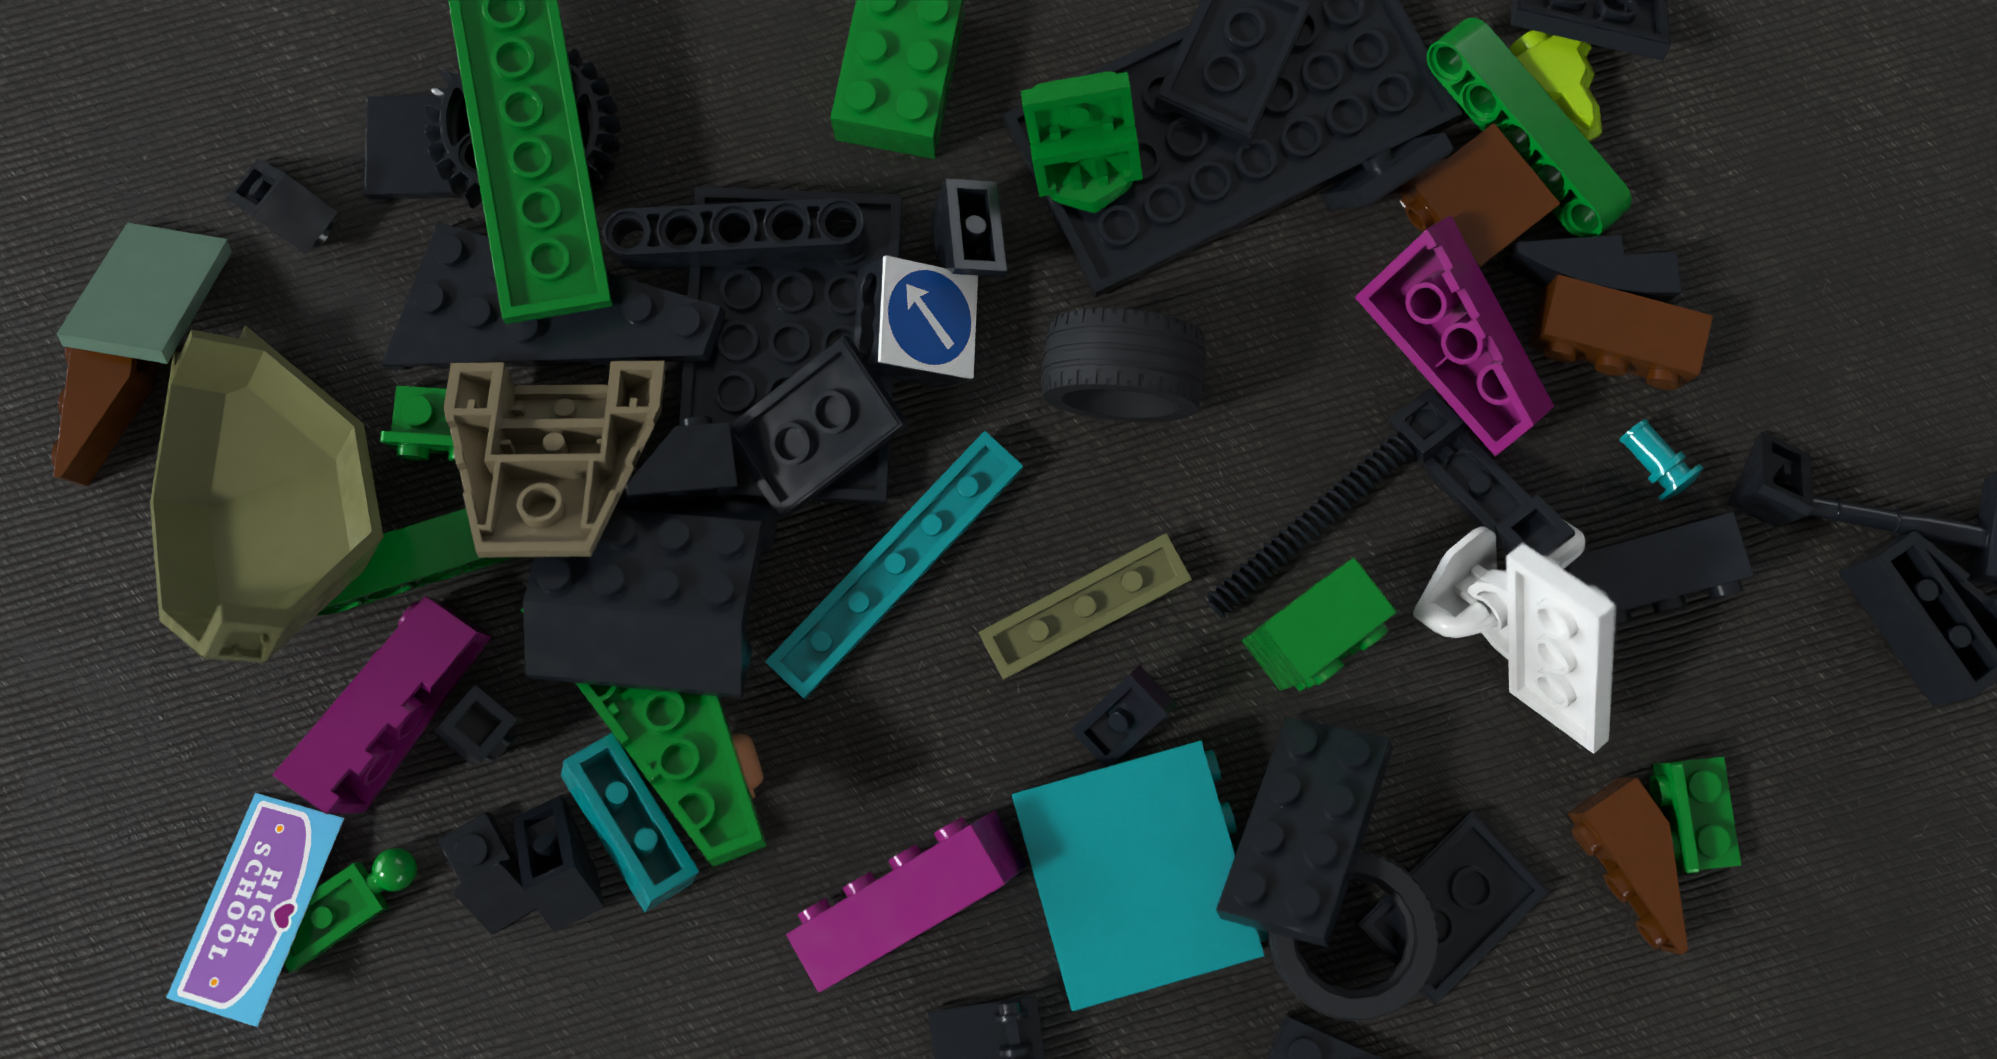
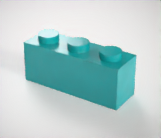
(628, 822)

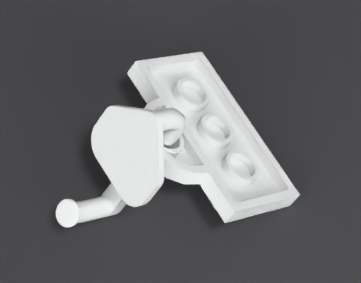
(1539, 620)

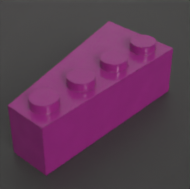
(1458, 335)
(383, 710)
(905, 901)

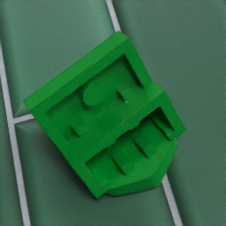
(1083, 139)

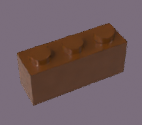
(1620, 332)

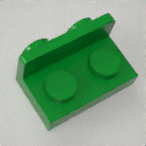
(419, 424)
(1700, 812)

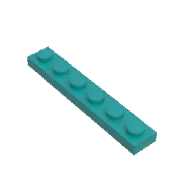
(894, 565)

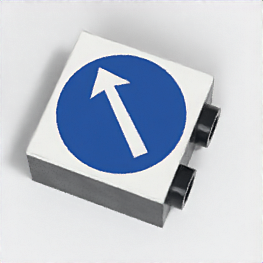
(916, 321)

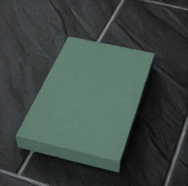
(145, 293)

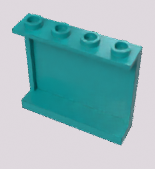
(1135, 874)

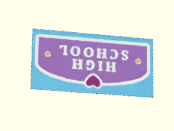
(255, 909)

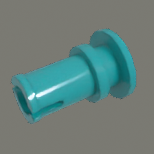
(1660, 460)

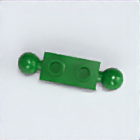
(348, 904)

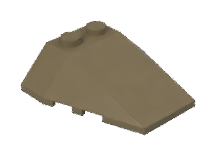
(547, 459)

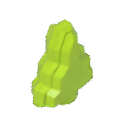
(1564, 74)

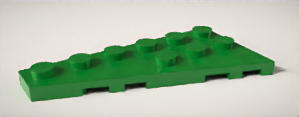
(689, 760)

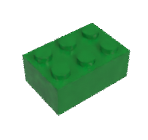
(897, 74)
(1321, 628)

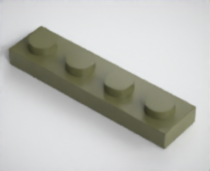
(1084, 606)

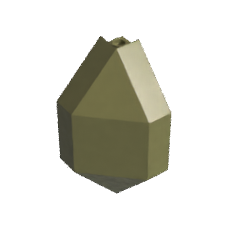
(255, 499)

